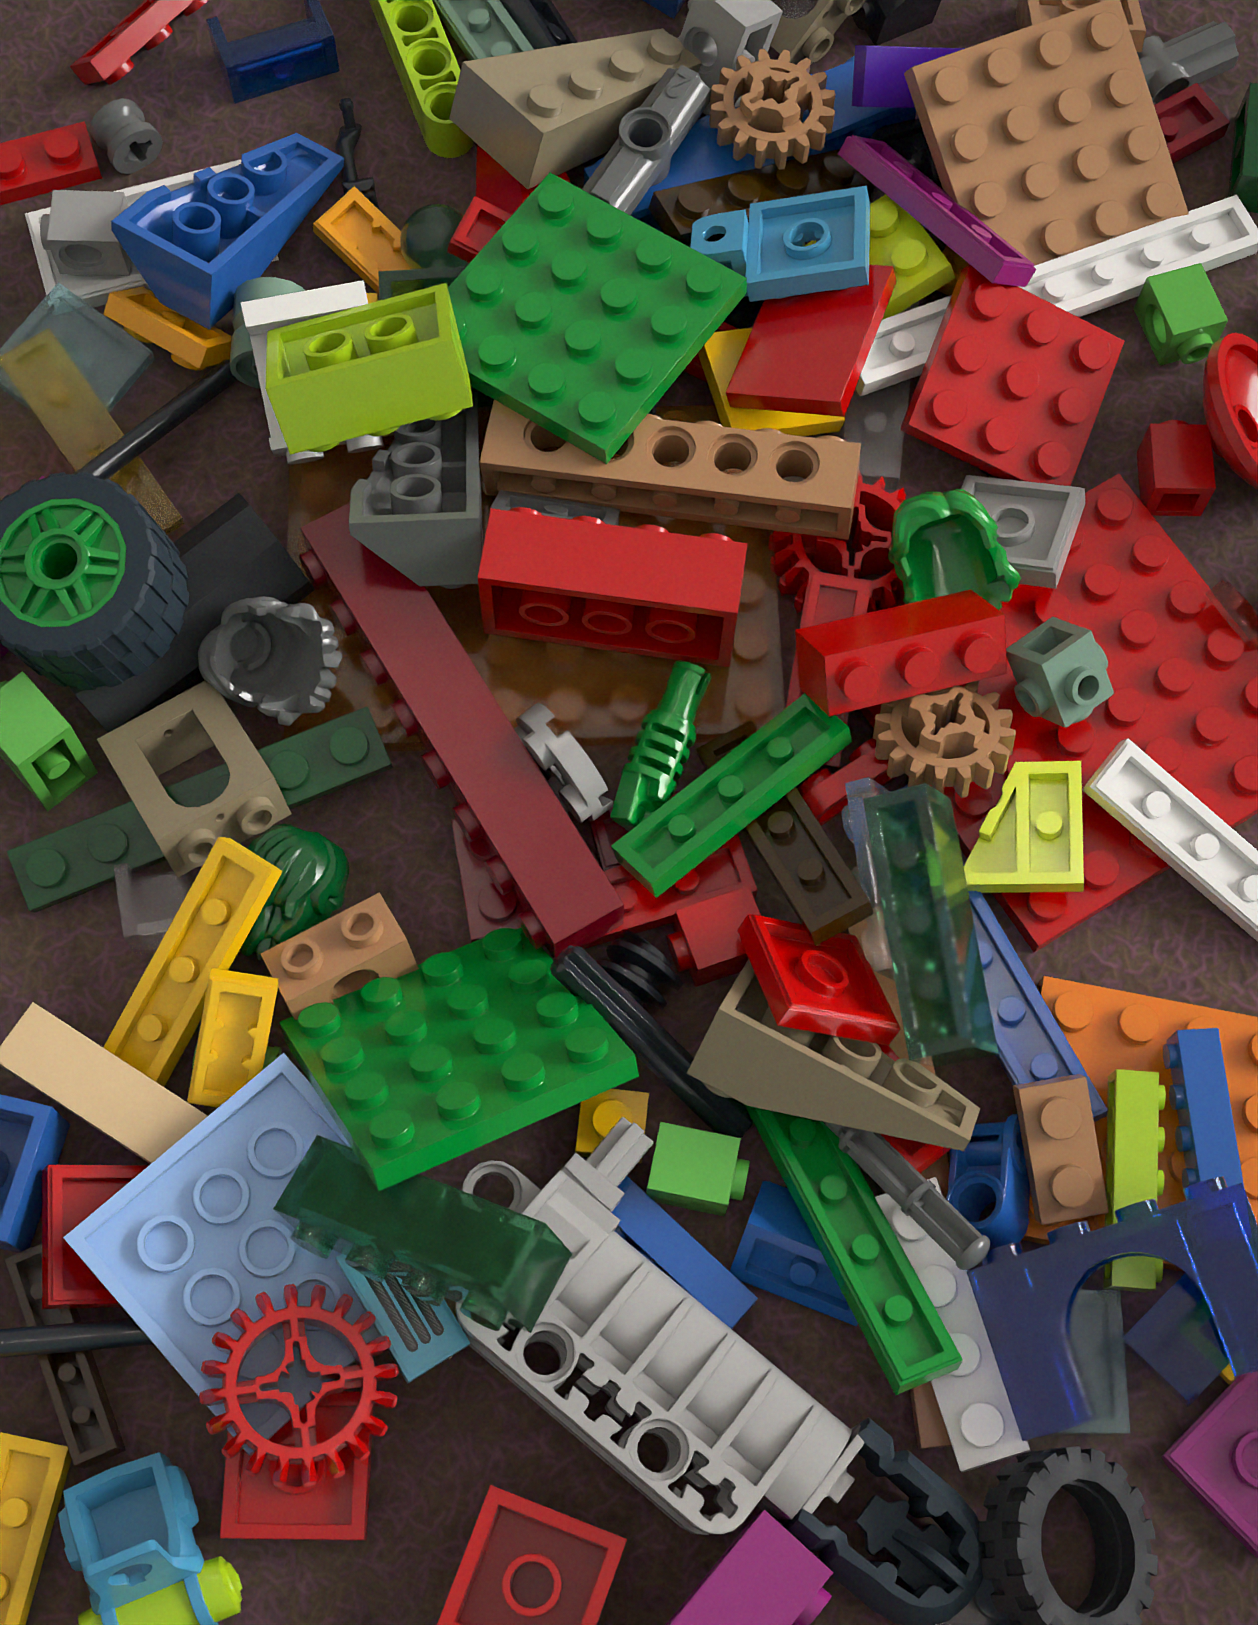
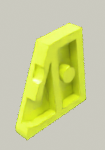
(1032, 833)

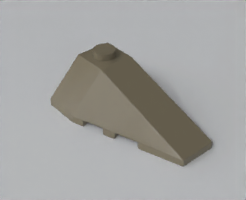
(824, 1075)

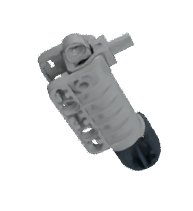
(716, 1404)

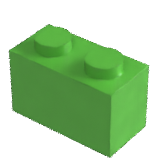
(40, 743)

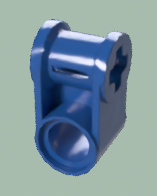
(988, 1172)

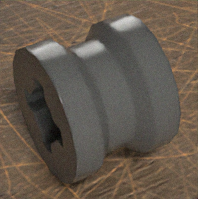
(125, 136)

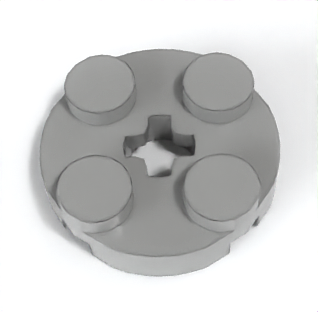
(564, 764)

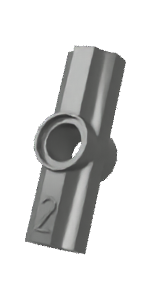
(1187, 59)
(649, 139)

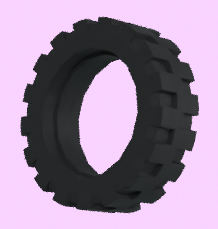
(1117, 1525)

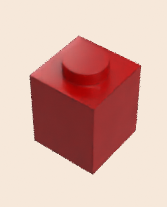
(1176, 468)
(708, 937)

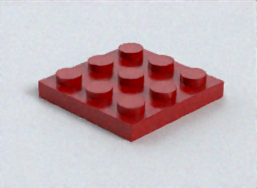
(1012, 383)

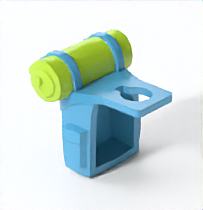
(139, 1549)

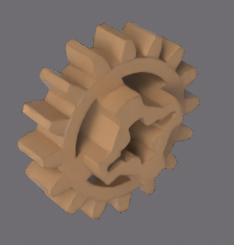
(772, 109)
(945, 738)

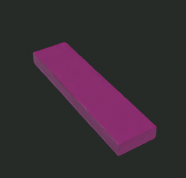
(938, 211)

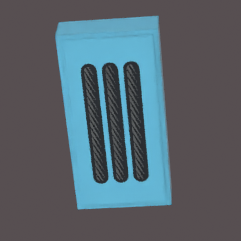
(418, 1331)

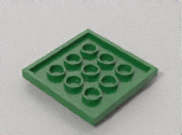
(585, 315)
(454, 1055)

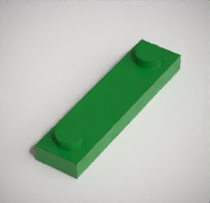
(730, 794)

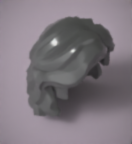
(272, 657)

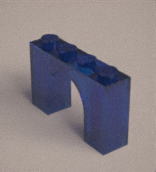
(1032, 1294)

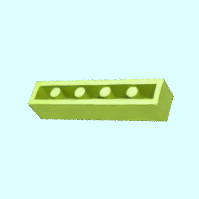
(1133, 1166)

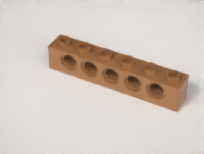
(697, 487)

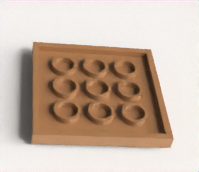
(1050, 133)

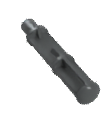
(914, 1195)

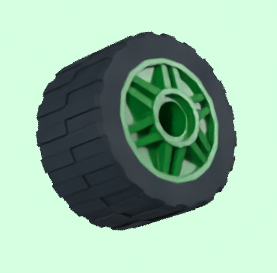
(86, 581)

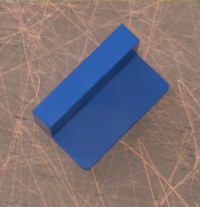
(784, 1258)

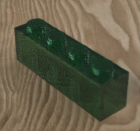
(930, 927)
(427, 1235)

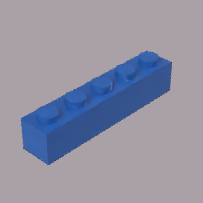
(1202, 1106)
(680, 1255)

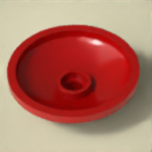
(1232, 403)

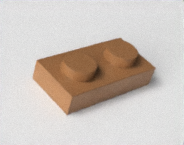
(1060, 1149)

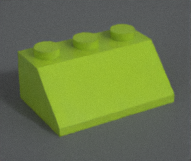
(367, 370)

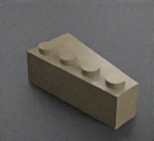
(561, 102)

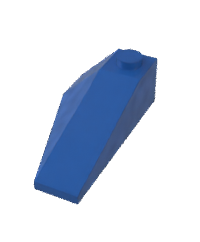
(224, 225)

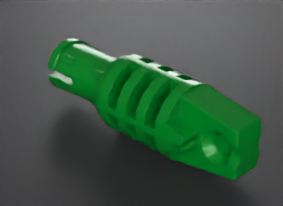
(661, 747)

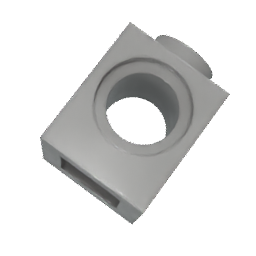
(82, 235)

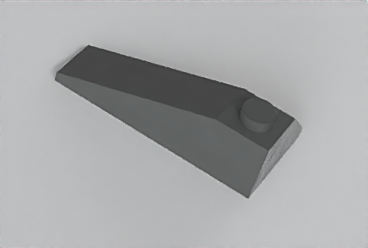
(425, 501)

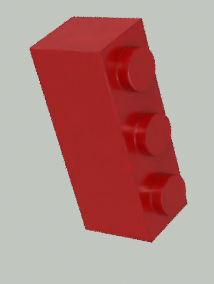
(901, 652)

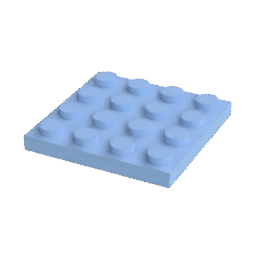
(204, 1239)

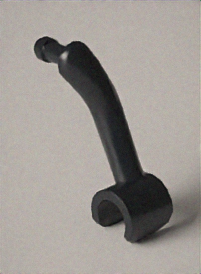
(345, 146)

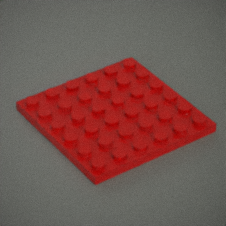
(1179, 695)

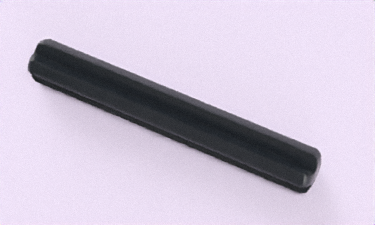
(648, 1040)

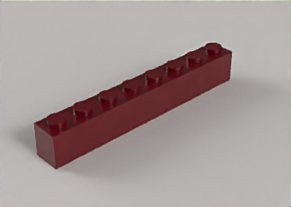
(466, 740)

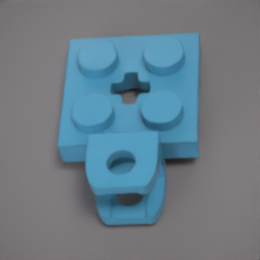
(773, 247)

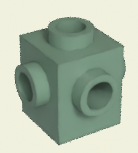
(1059, 672)

